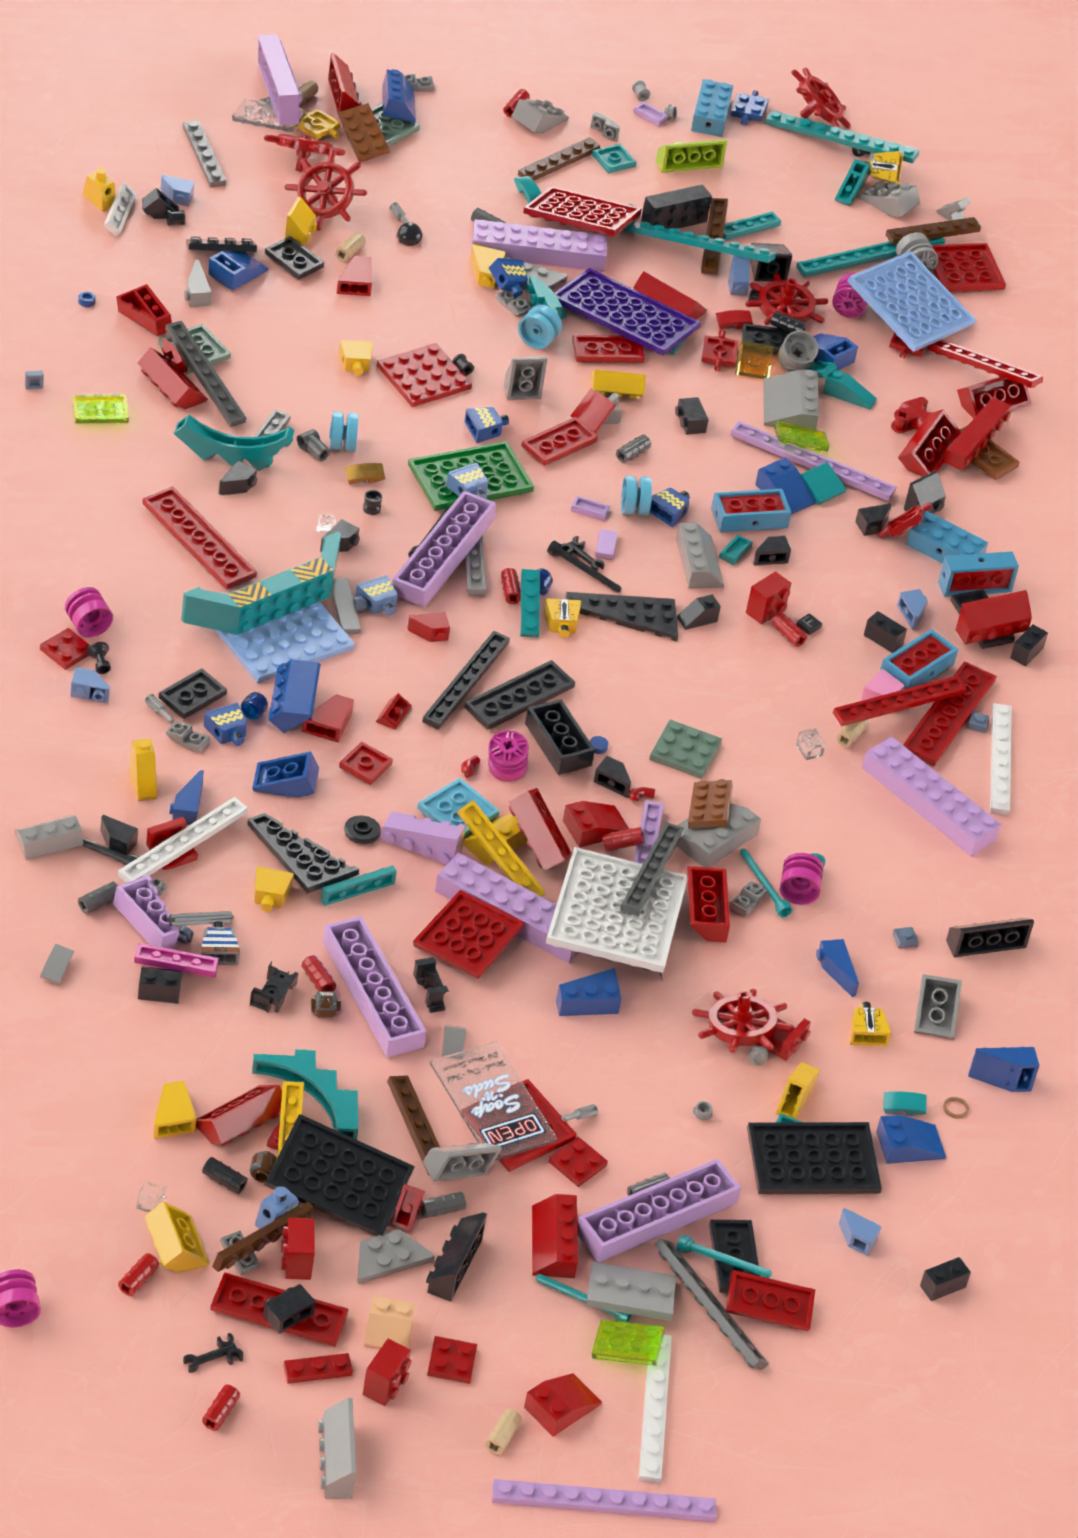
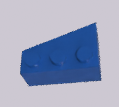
(590, 995)

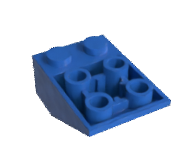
(234, 268)
(835, 350)
(1006, 1067)

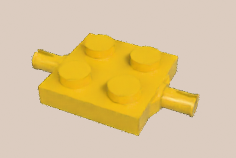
(319, 124)

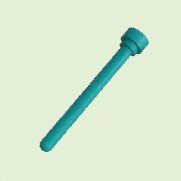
(783, 907)
(686, 1244)
(622, 1317)

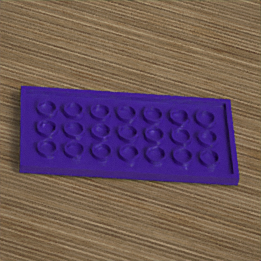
(626, 311)

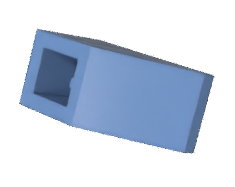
(89, 685)
(858, 1231)

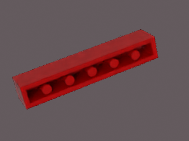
(977, 434)

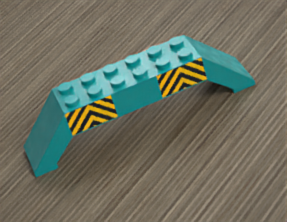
(267, 598)

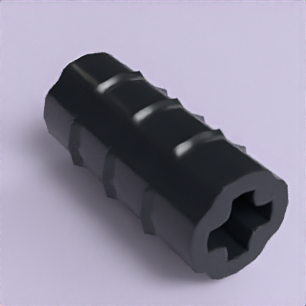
(787, 323)
(224, 1175)

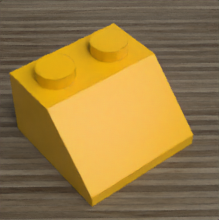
(300, 222)

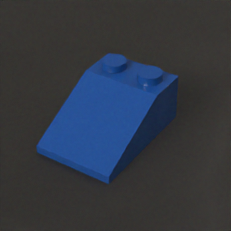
(786, 476)
(287, 775)
(908, 1140)

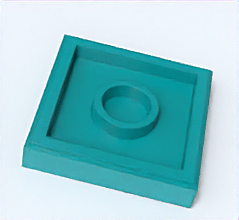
(614, 158)
(823, 483)

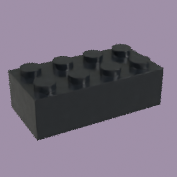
(678, 207)
(559, 736)

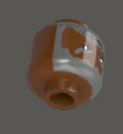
(325, 1004)
(262, 1165)

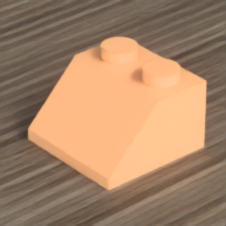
(389, 1320)

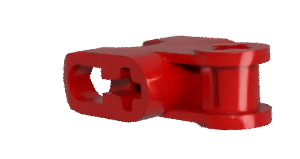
(910, 415)

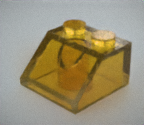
(753, 360)

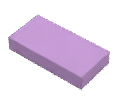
(650, 114)
(590, 508)
(606, 544)

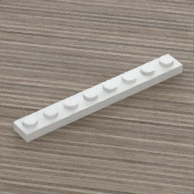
(1000, 759)
(184, 840)
(655, 1416)

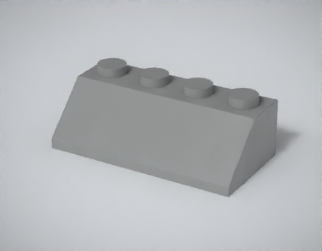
(698, 557)
(338, 1450)

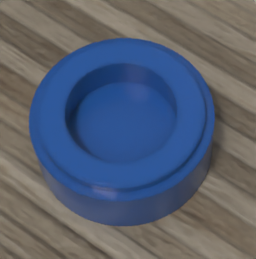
(86, 299)
(600, 744)

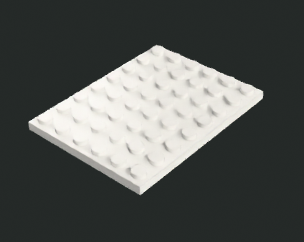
(591, 918)

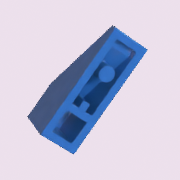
(188, 800)
(837, 963)

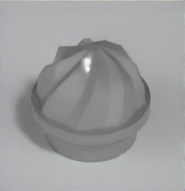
(758, 1055)

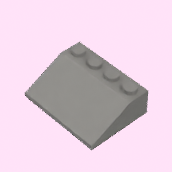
(791, 398)
(713, 843)

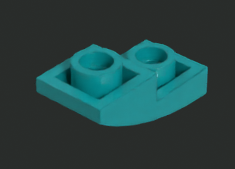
(528, 187)
(907, 1102)

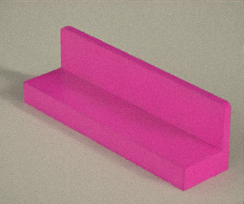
(176, 960)

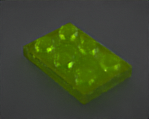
(100, 408)
(801, 436)
(628, 1342)

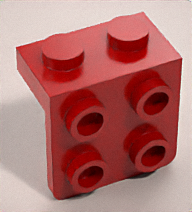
(162, 832)
(789, 1042)

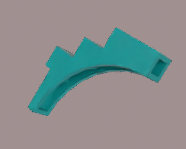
(209, 442)
(320, 1084)

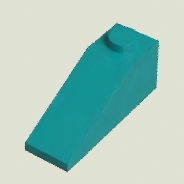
(853, 182)
(844, 387)

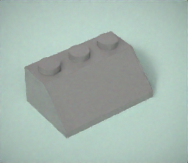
(49, 836)
(460, 1161)

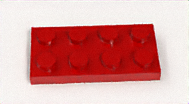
(607, 349)
(559, 441)
(770, 1300)

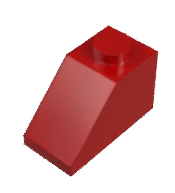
(430, 626)

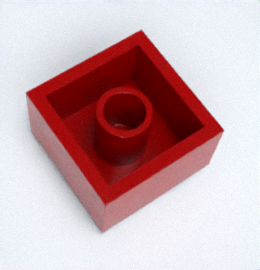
(768, 597)
(298, 1248)
(387, 1372)

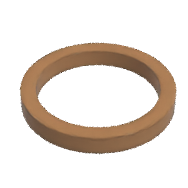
(955, 1099)

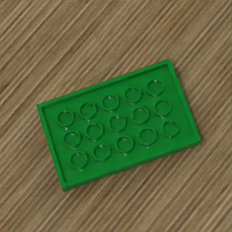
(496, 461)

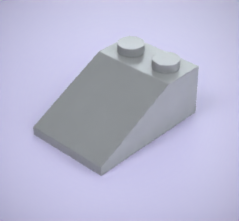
(525, 378)
(937, 1006)

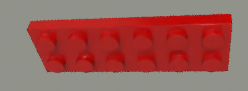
(246, 1301)

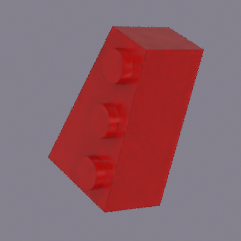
(144, 309)

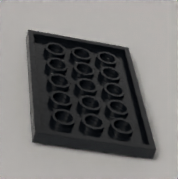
(813, 1158)
(340, 1175)

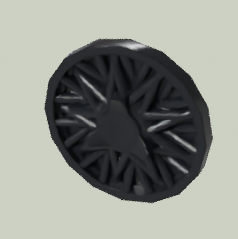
(362, 829)

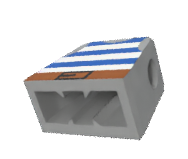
(221, 944)

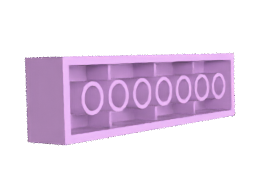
(279, 79)
(543, 245)
(444, 548)
(931, 796)
(505, 895)
(374, 986)
(658, 1210)

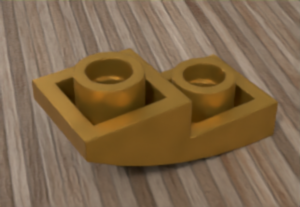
(366, 471)

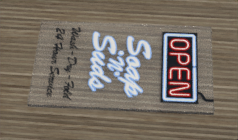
(493, 1099)

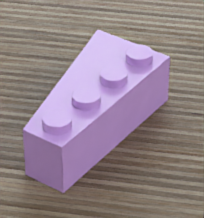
(424, 836)
(146, 912)

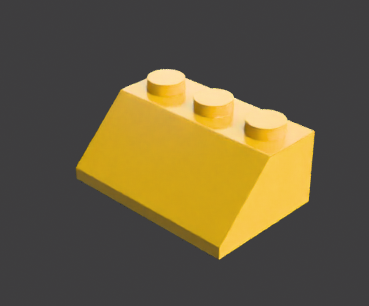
(618, 383)
(508, 828)
(176, 1238)

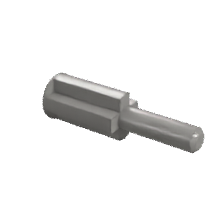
(398, 212)
(158, 707)
(582, 1113)

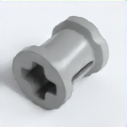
(639, 88)

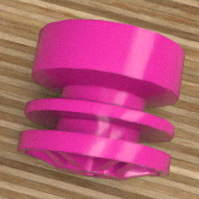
(847, 300)
(88, 612)
(508, 755)
(801, 878)
(18, 1298)

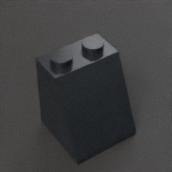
(781, 264)

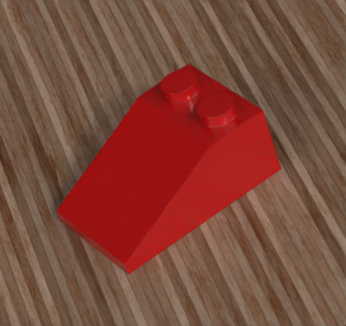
(591, 820)
(560, 1402)

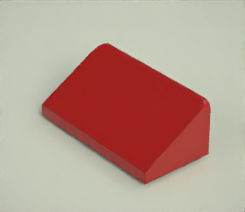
(394, 712)

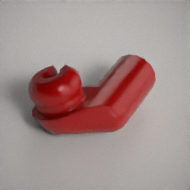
(467, 765)
(641, 791)

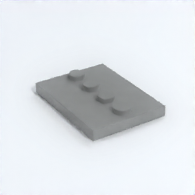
(631, 1291)

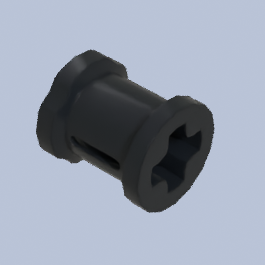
(175, 217)
(463, 364)

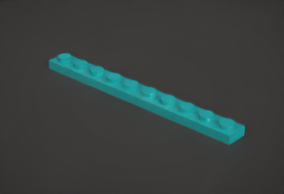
(839, 135)
(701, 241)
(852, 258)

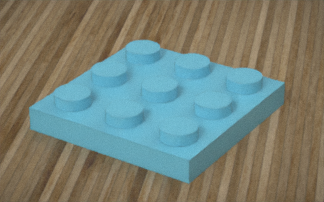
(447, 801)

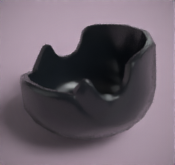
(409, 234)

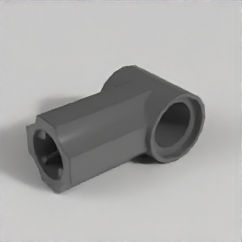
(311, 441)

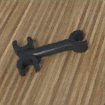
(577, 548)
(225, 1348)

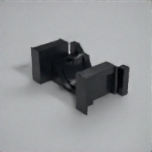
(428, 977)
(274, 989)

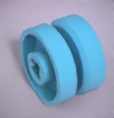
(539, 326)
(343, 431)
(636, 495)

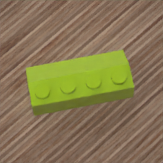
(691, 155)

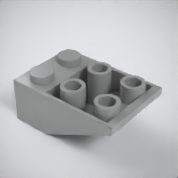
(538, 115)
(892, 197)

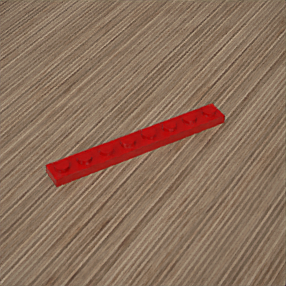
(986, 363)
(899, 700)

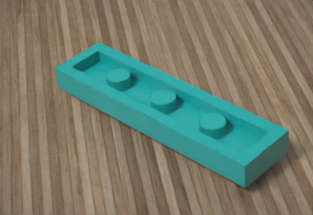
(751, 225)
(530, 603)
(358, 885)

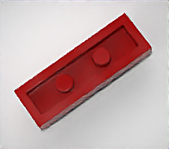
(318, 1368)

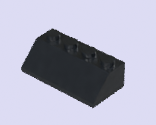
(989, 937)
(456, 1256)

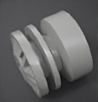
(920, 247)
(797, 351)

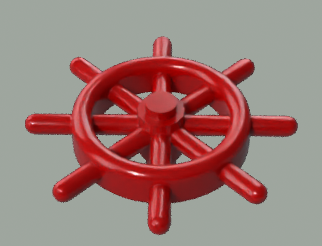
(820, 99)
(304, 146)
(327, 189)
(787, 301)
(742, 1020)

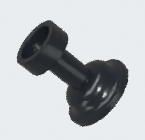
(98, 651)

